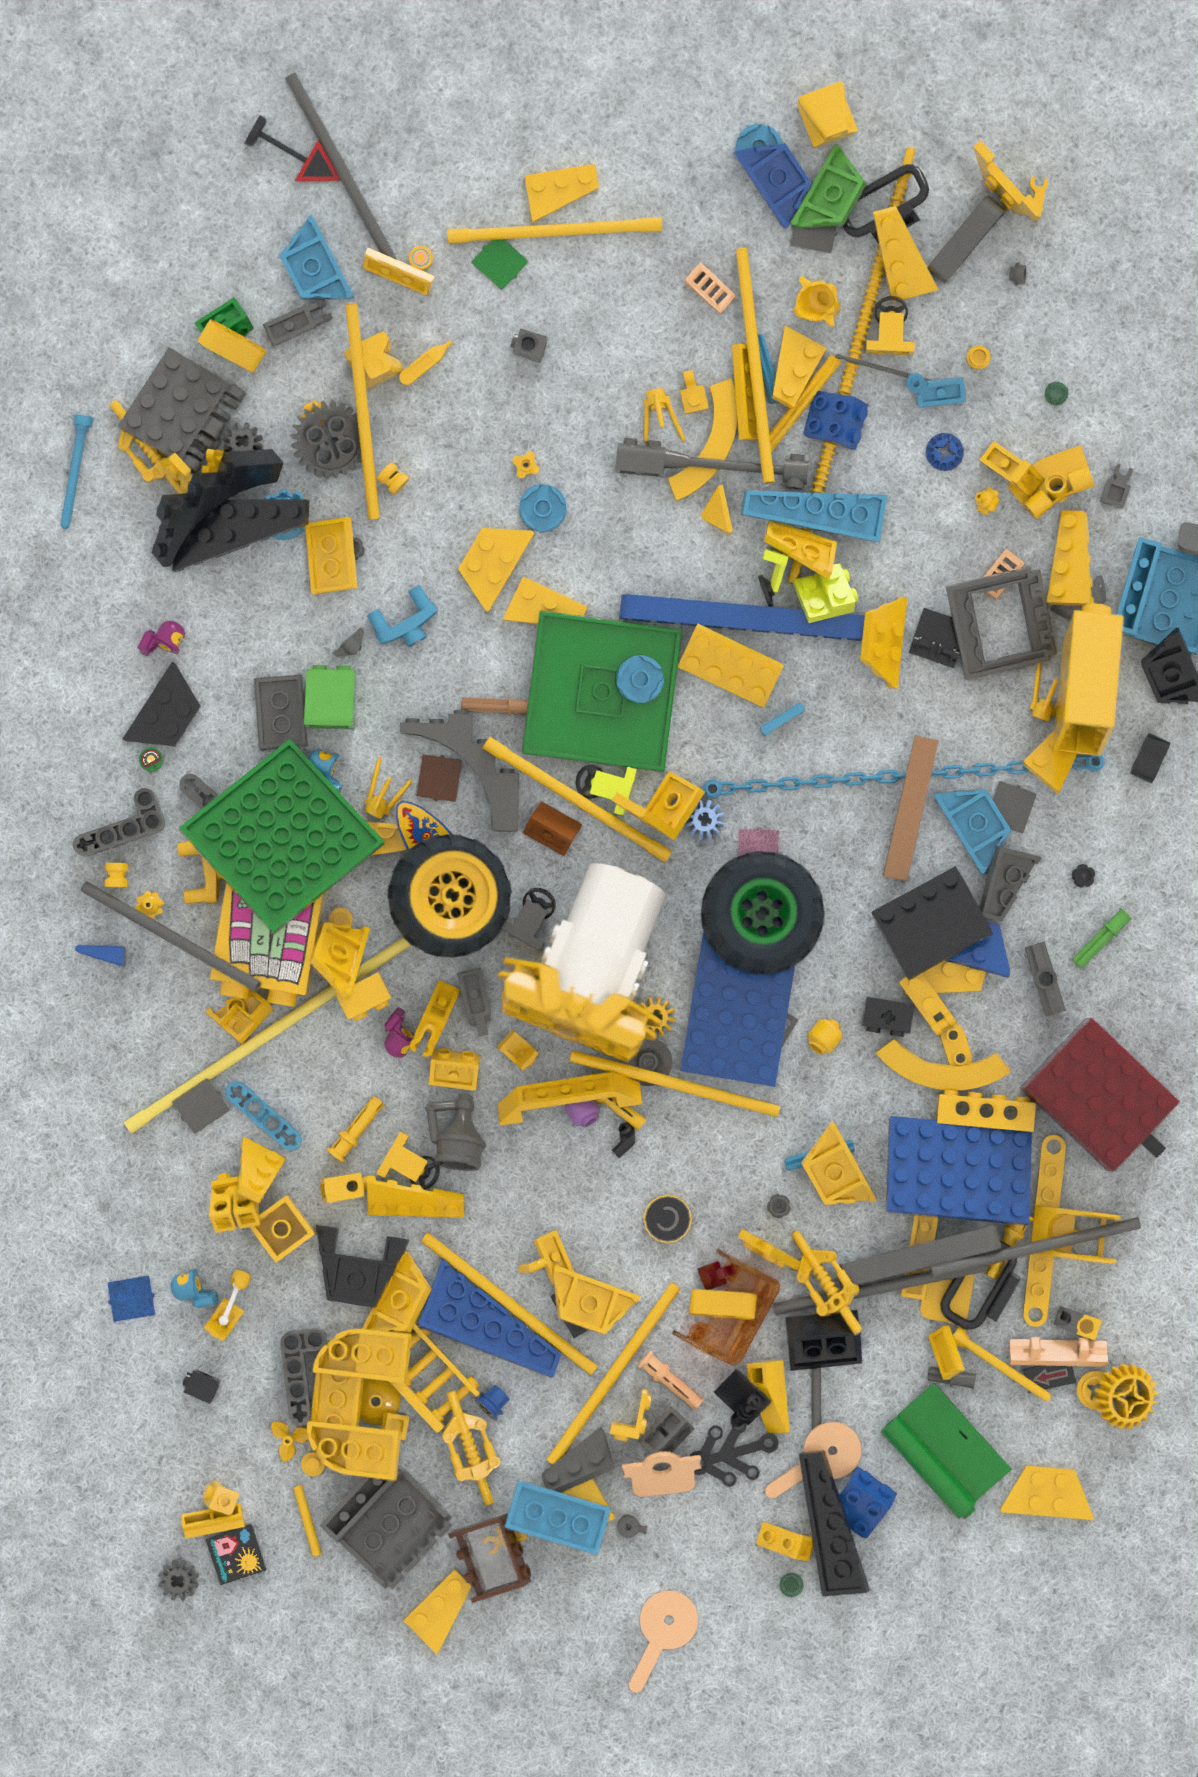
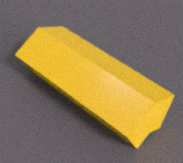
(211, 1521)

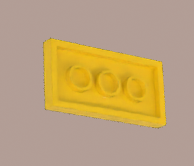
(730, 665)

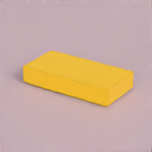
(946, 1352)

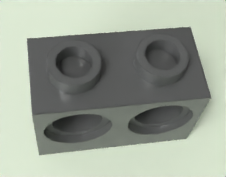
(666, 1432)

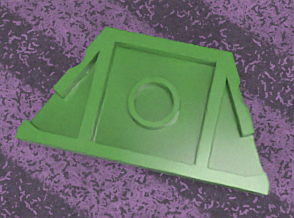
(831, 194)

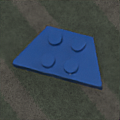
(776, 177)
(986, 955)

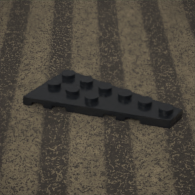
(237, 525)

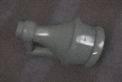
(459, 1143)

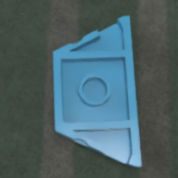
(313, 265)
(976, 823)

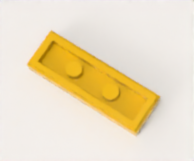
(398, 272)

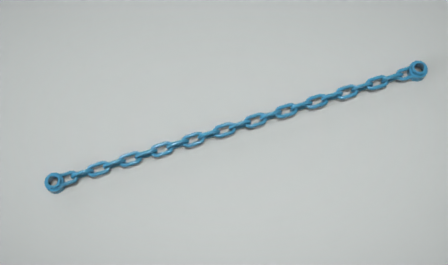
(878, 777)

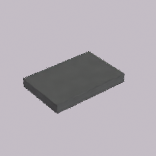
(280, 711)

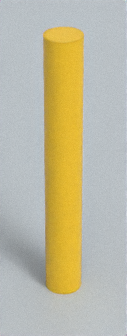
(307, 1520)

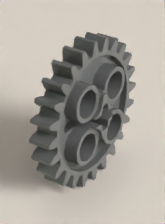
(310, 448)

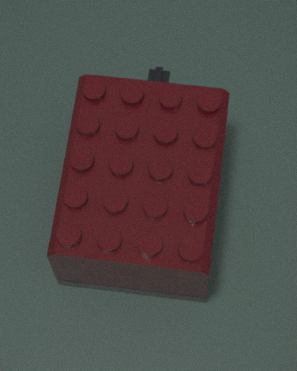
(1101, 1095)

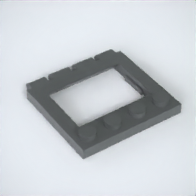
(967, 628)

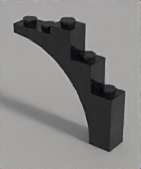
(208, 490)

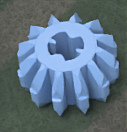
(711, 815)

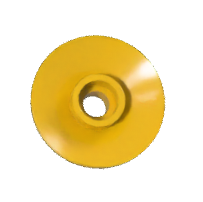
(388, 1396)

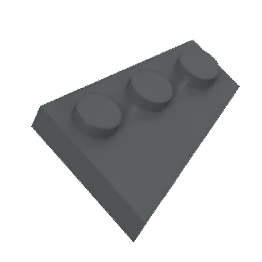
(1005, 877)
(581, 1464)

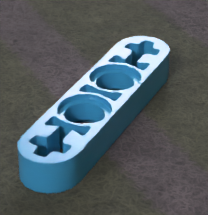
(261, 1118)

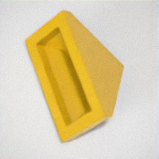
(717, 512)

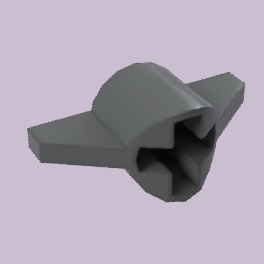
(351, 644)

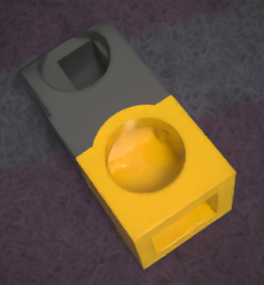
(1078, 1323)

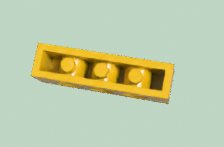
(1022, 1121)

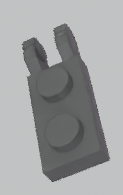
(295, 323)

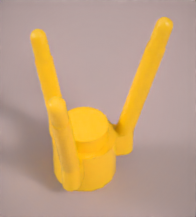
(656, 401)
(1043, 709)
(377, 805)

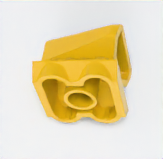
(826, 115)
(377, 362)

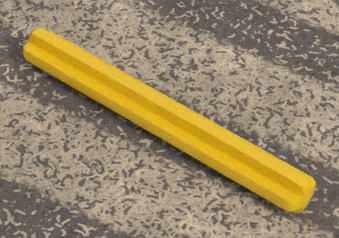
(804, 400)

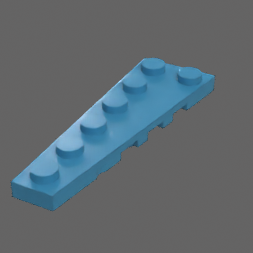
(838, 513)

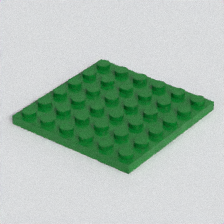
(281, 836)

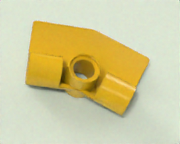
(1060, 469)

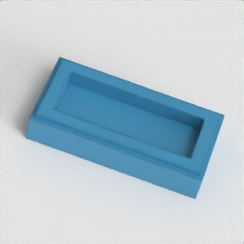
(782, 719)

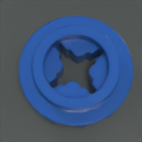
(950, 461)

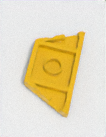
(493, 561)
(884, 640)
(339, 955)
(835, 1170)
(768, 1251)
(401, 1299)
(589, 1301)
(1048, 1493)

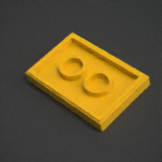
(331, 555)

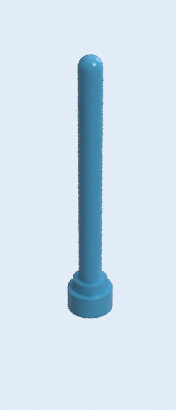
(82, 426)

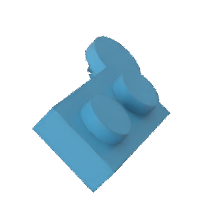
(936, 391)

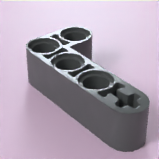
(966, 238)
(118, 828)
(300, 1377)

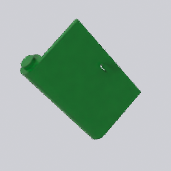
(950, 1462)

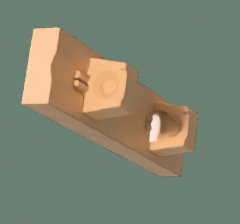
(1058, 1352)

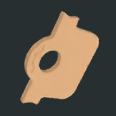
(673, 1480)

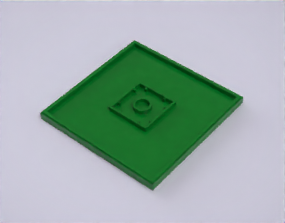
(575, 696)

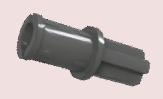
(962, 1379)

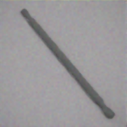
(875, 366)

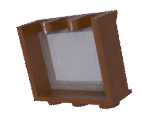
(491, 1557)

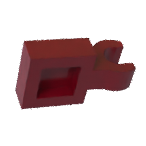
(714, 1275)

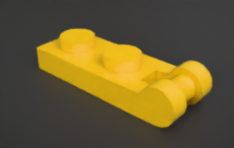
(927, 1002)

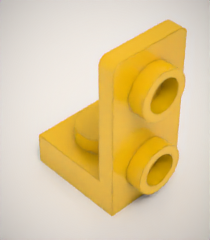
(785, 1542)

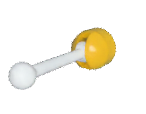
(239, 1281)

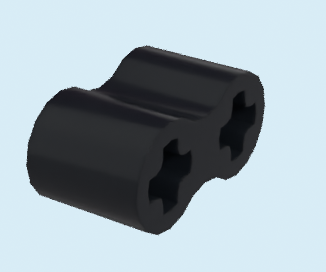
(1150, 758)

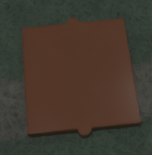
(439, 778)

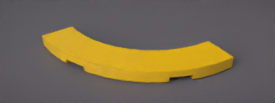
(718, 444)
(941, 1075)

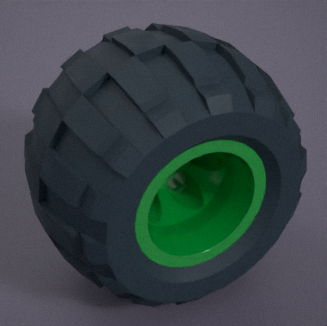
(781, 880)

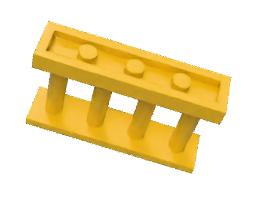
(419, 1399)

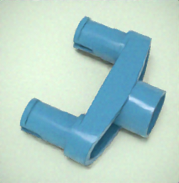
(408, 629)

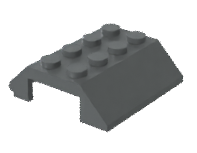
(388, 1525)

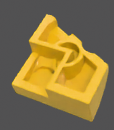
(247, 1012)

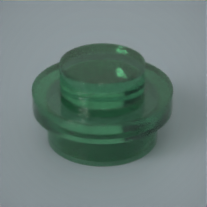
(1056, 393)
(791, 1584)

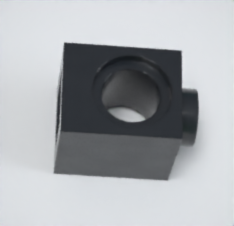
(201, 1385)

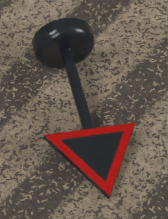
(316, 166)

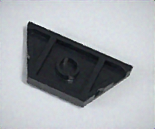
(1172, 670)
(165, 712)

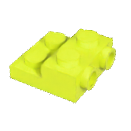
(826, 597)

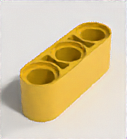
(231, 346)
(722, 1304)

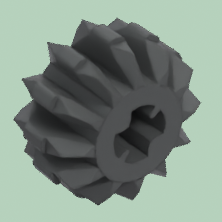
(243, 434)
(179, 1588)

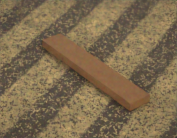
(910, 808)

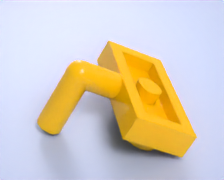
(550, 1252)

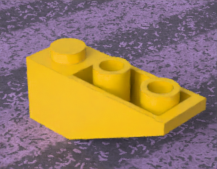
(770, 1379)

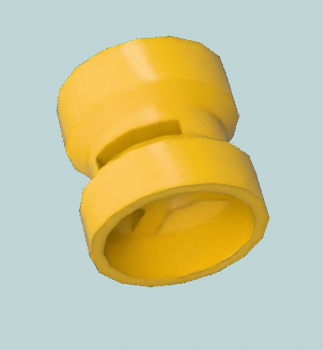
(392, 478)
(116, 875)

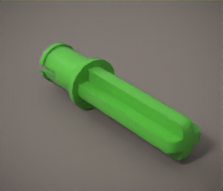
(1101, 938)

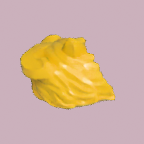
(817, 301)

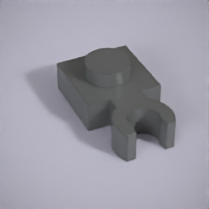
(1116, 490)

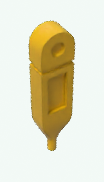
(423, 364)

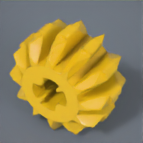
(657, 1006)

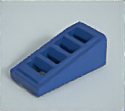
(110, 954)

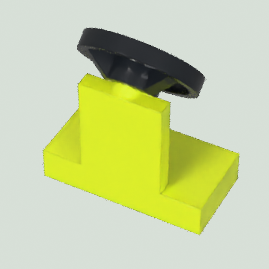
(770, 587)
(606, 785)

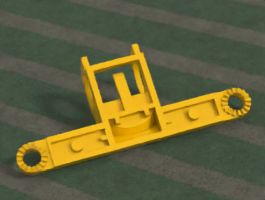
(1052, 1222)

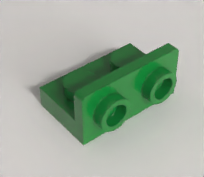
(230, 316)

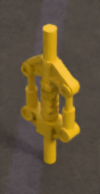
(149, 475)
(839, 1300)
(478, 1468)

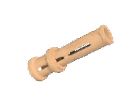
(661, 1373)

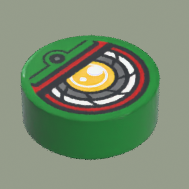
(151, 759)

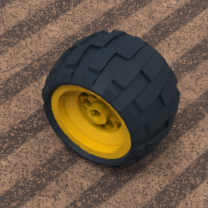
(414, 906)

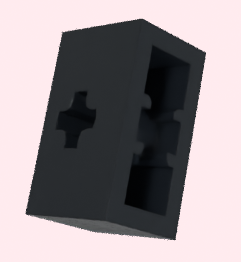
(901, 1011)

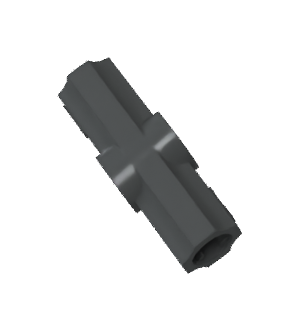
(1039, 963)

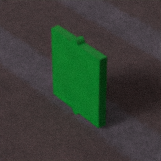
(499, 262)

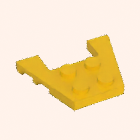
(998, 182)

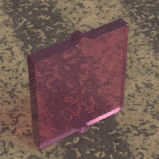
(758, 840)

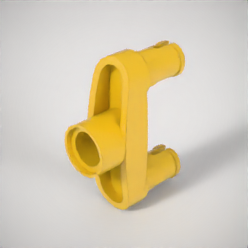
(211, 890)

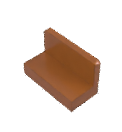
(552, 828)

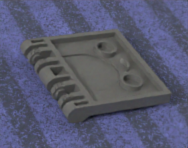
(179, 406)

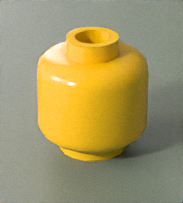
(824, 1036)

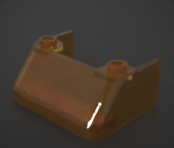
(727, 1337)

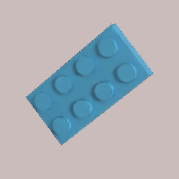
(557, 1517)

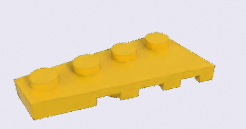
(398, 1200)

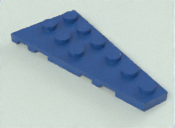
(476, 1320)

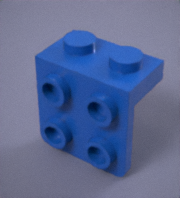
(836, 419)
(865, 1501)

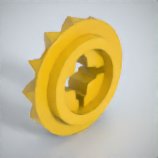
(1084, 1392)

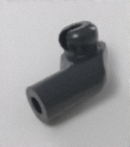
(627, 1139)

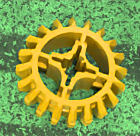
(1125, 1414)

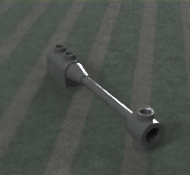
(652, 459)

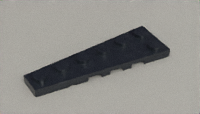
(834, 1546)

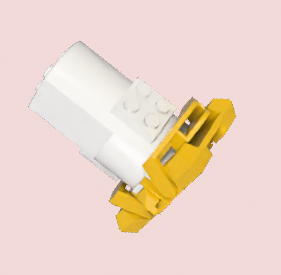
(592, 967)

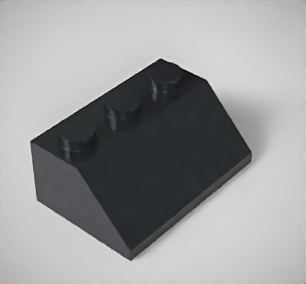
(822, 1341)

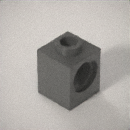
(537, 352)

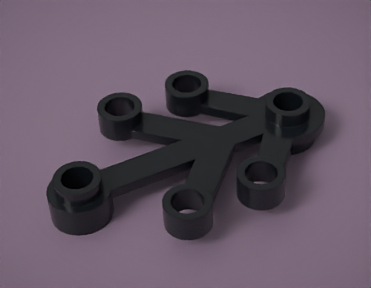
(728, 1454)

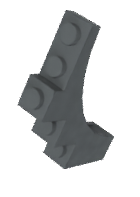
(457, 735)

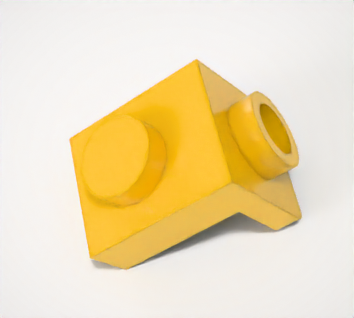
(518, 1050)
(222, 1331)
(220, 1498)

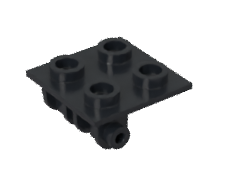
(935, 638)
(742, 1398)

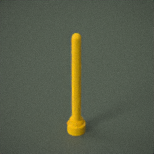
(962, 1340)

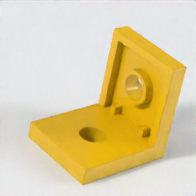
(659, 812)

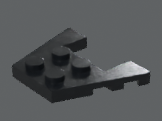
(356, 1278)

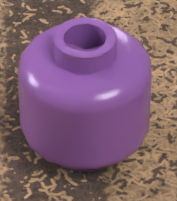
(583, 1113)

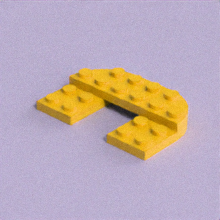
(338, 1399)

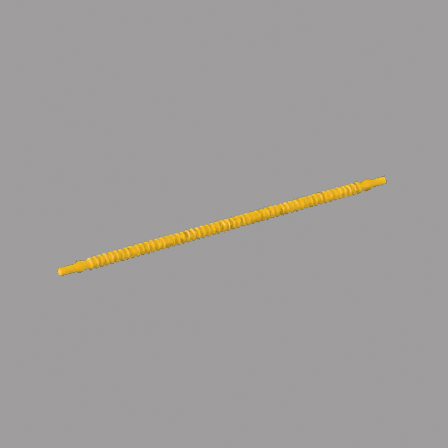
(857, 345)

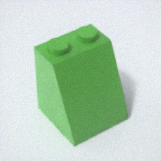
(330, 698)

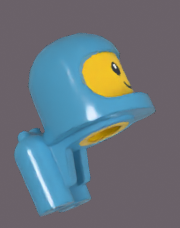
(326, 765)
(189, 1287)

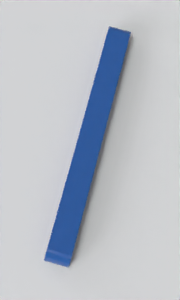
(738, 617)

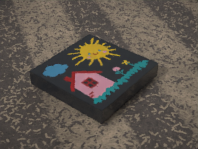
(236, 1554)

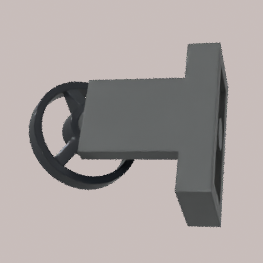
(531, 918)

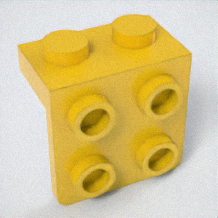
(624, 1431)

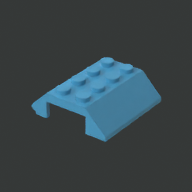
(1160, 595)

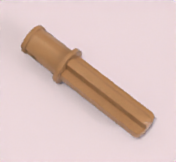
(490, 705)

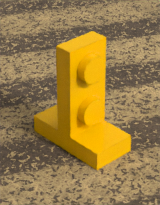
(1012, 469)

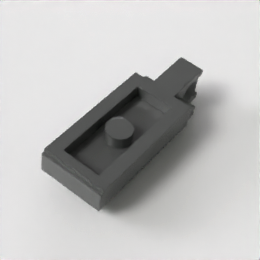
(475, 999)

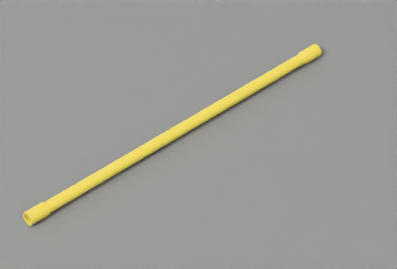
(145, 1116)

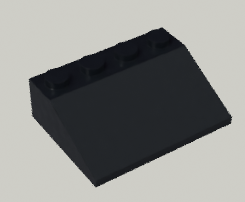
(931, 923)

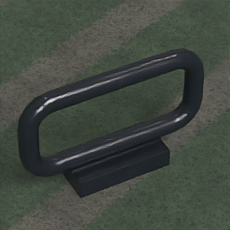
(906, 209)
(994, 1302)

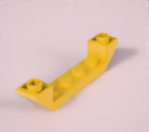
(566, 1092)

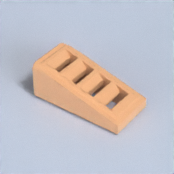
(689, 281)
(996, 593)

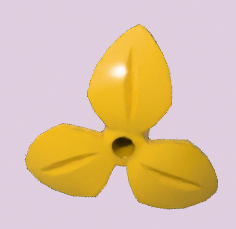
(287, 1448)

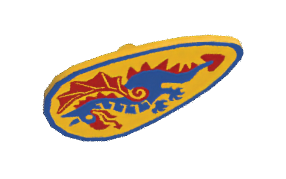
(416, 823)

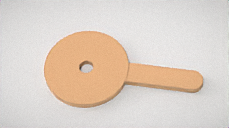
(822, 1438)
(661, 1634)

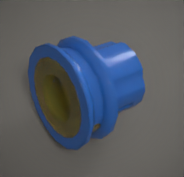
(492, 1402)

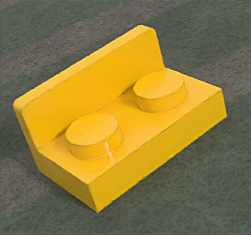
(454, 1069)

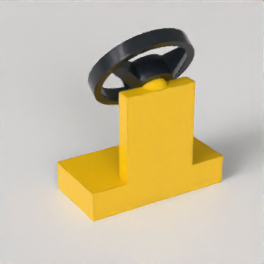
(890, 330)
(408, 1163)

